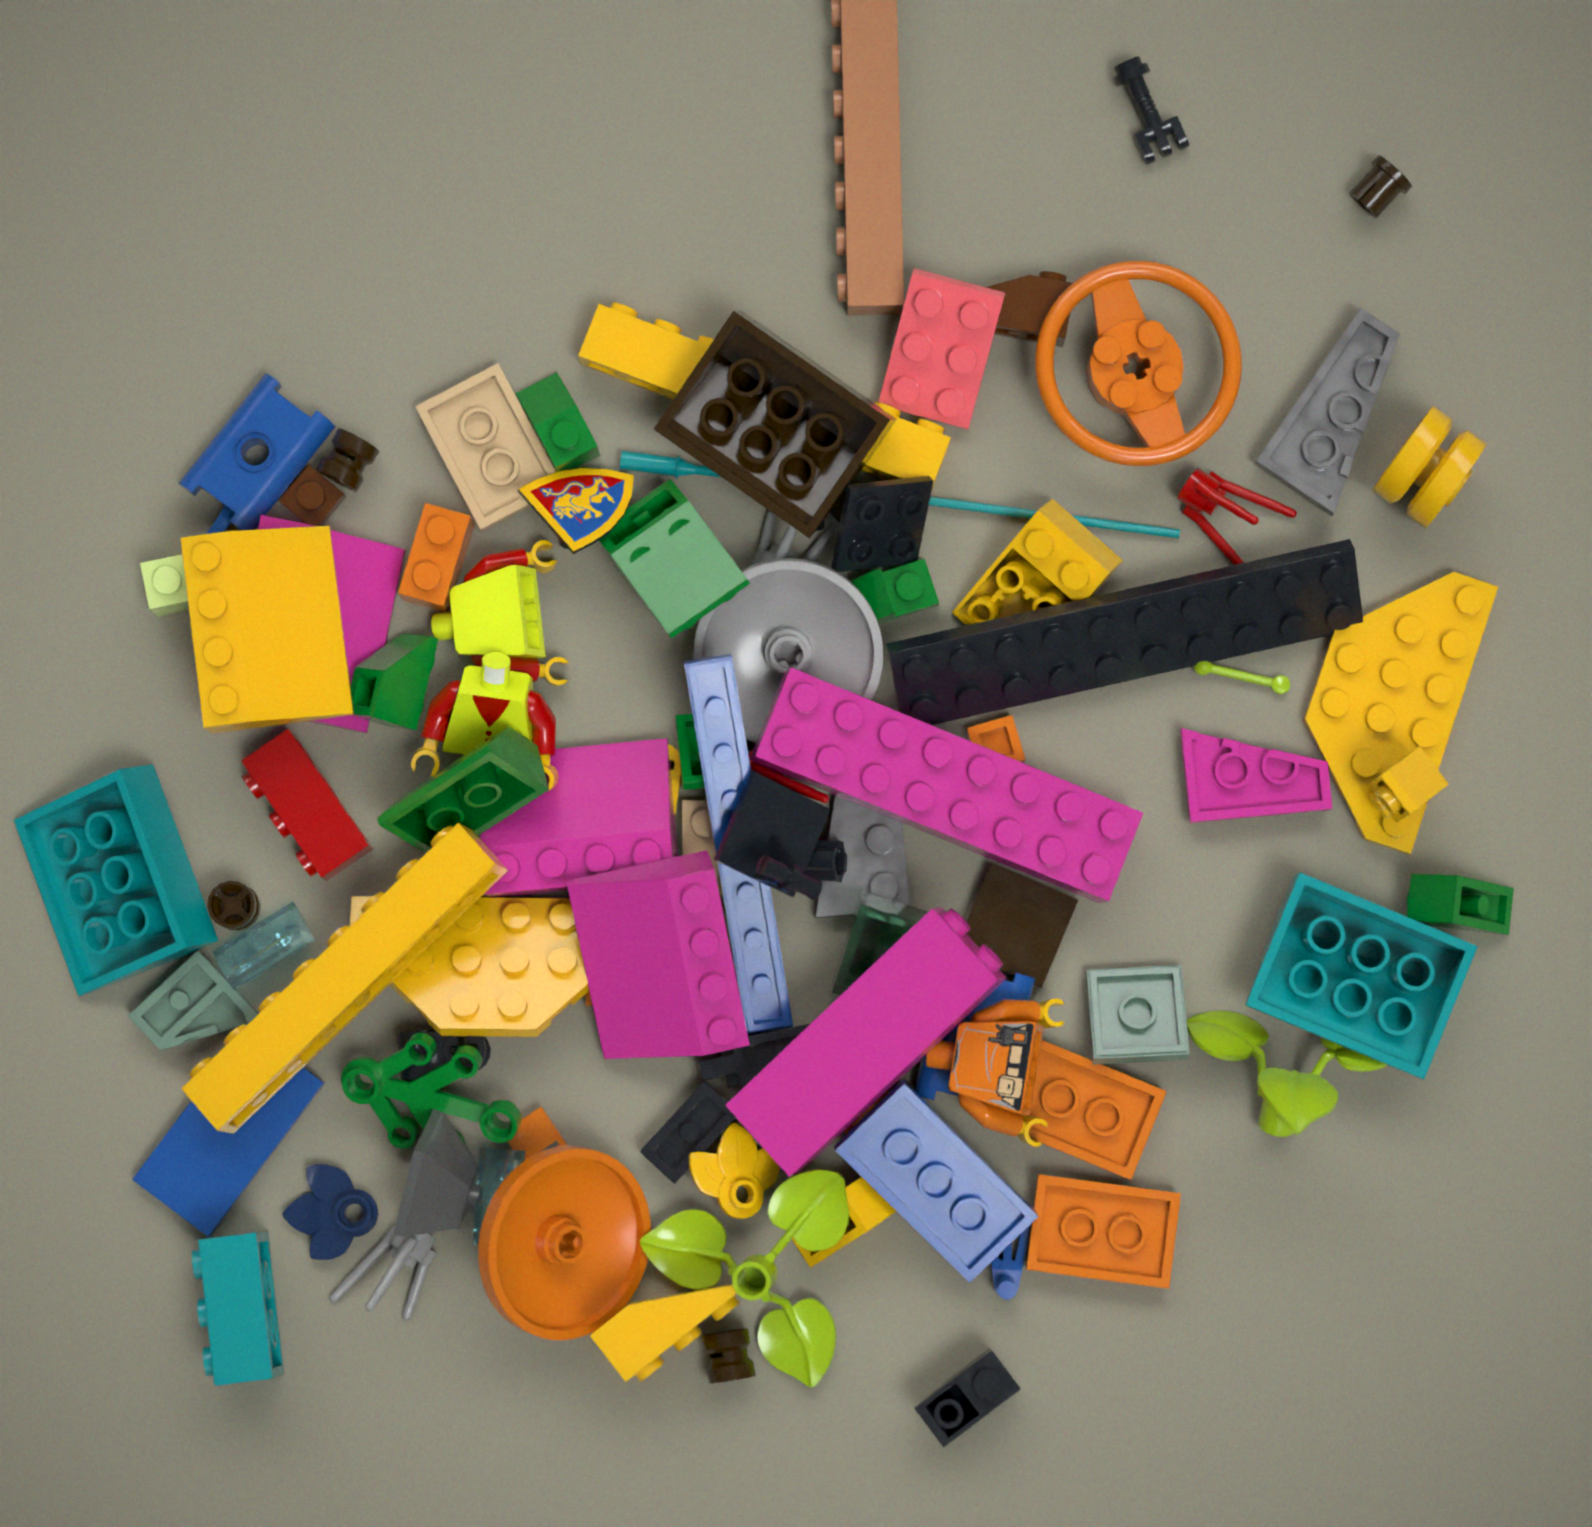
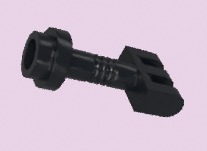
(1131, 74)

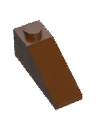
(1027, 304)

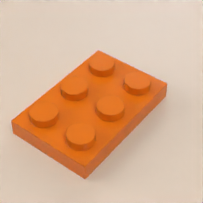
(1092, 1110)
(1103, 1231)

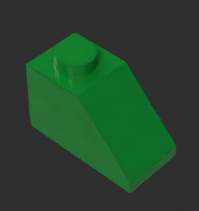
(558, 423)
(1460, 903)

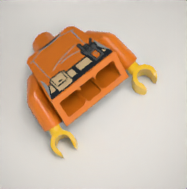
(998, 1064)

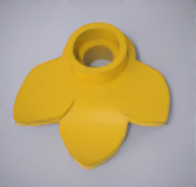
(733, 1166)

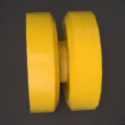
(1430, 467)

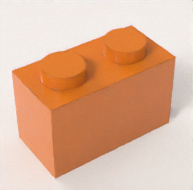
(436, 557)

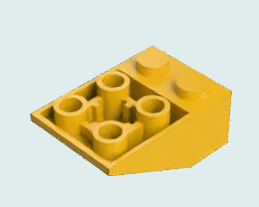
(1042, 567)
(650, 1326)

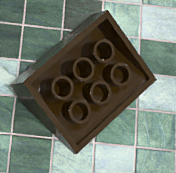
(774, 423)

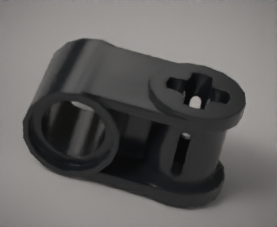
(445, 1050)

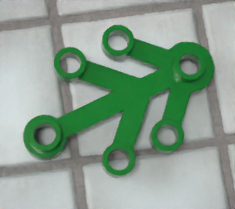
(423, 1093)

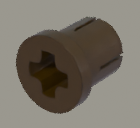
(1379, 187)

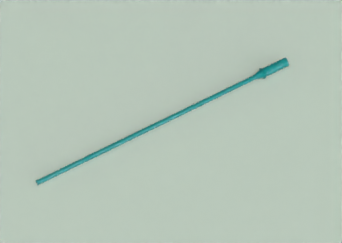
(678, 467)

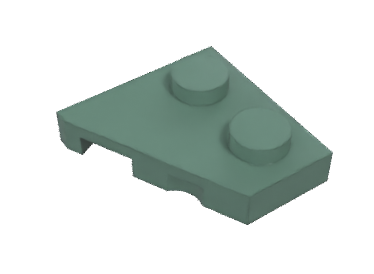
(191, 1006)

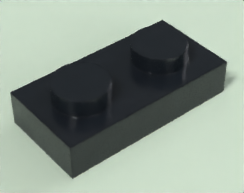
(688, 1131)

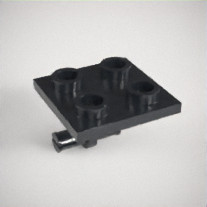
(880, 523)
(774, 836)

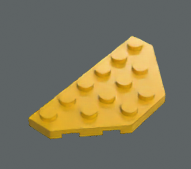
(1396, 689)
(496, 968)

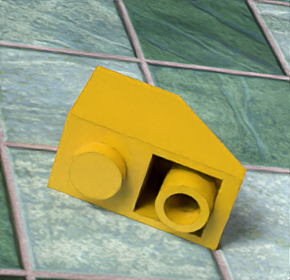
(1406, 785)

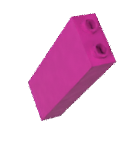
(867, 1039)

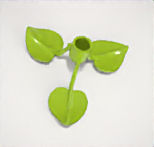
(1289, 1098)
(812, 1211)

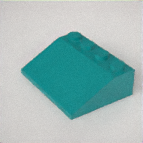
(115, 879)
(1360, 975)

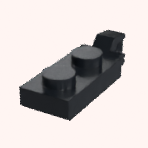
(746, 1062)

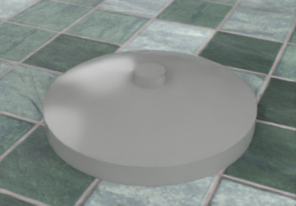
(797, 619)

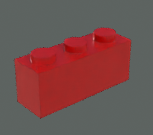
(304, 806)

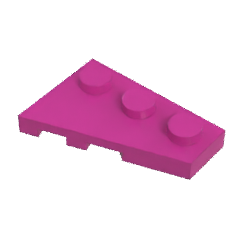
(1249, 781)

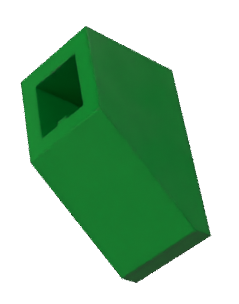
(394, 681)

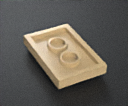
(486, 444)

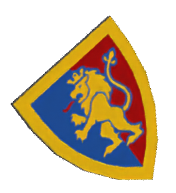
(580, 503)

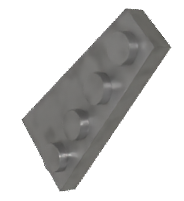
(1324, 428)
(873, 859)

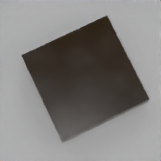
(1020, 922)

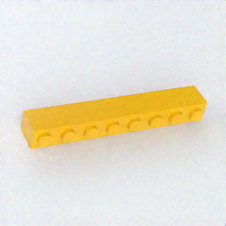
(663, 360)
(343, 978)

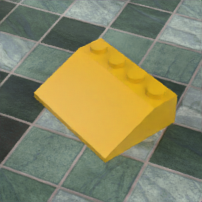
(266, 627)

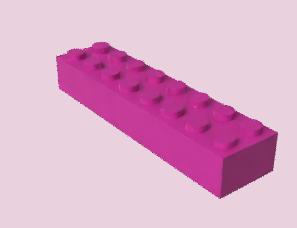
(946, 786)

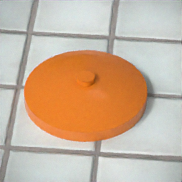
(564, 1242)

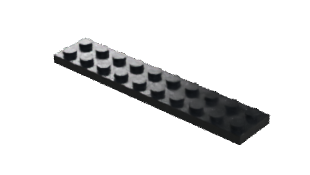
(1127, 634)

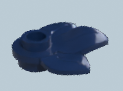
(324, 1212)

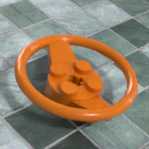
(1126, 334)

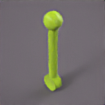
(1278, 684)

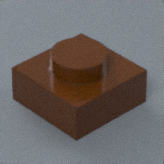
(312, 497)

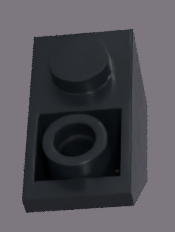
(967, 1397)

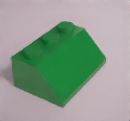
(471, 791)

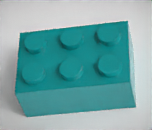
(238, 1308)

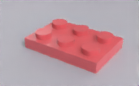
(941, 348)

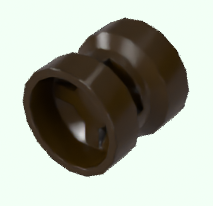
(343, 470)
(226, 903)
(728, 1355)

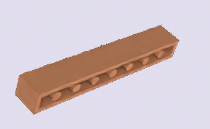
(869, 156)

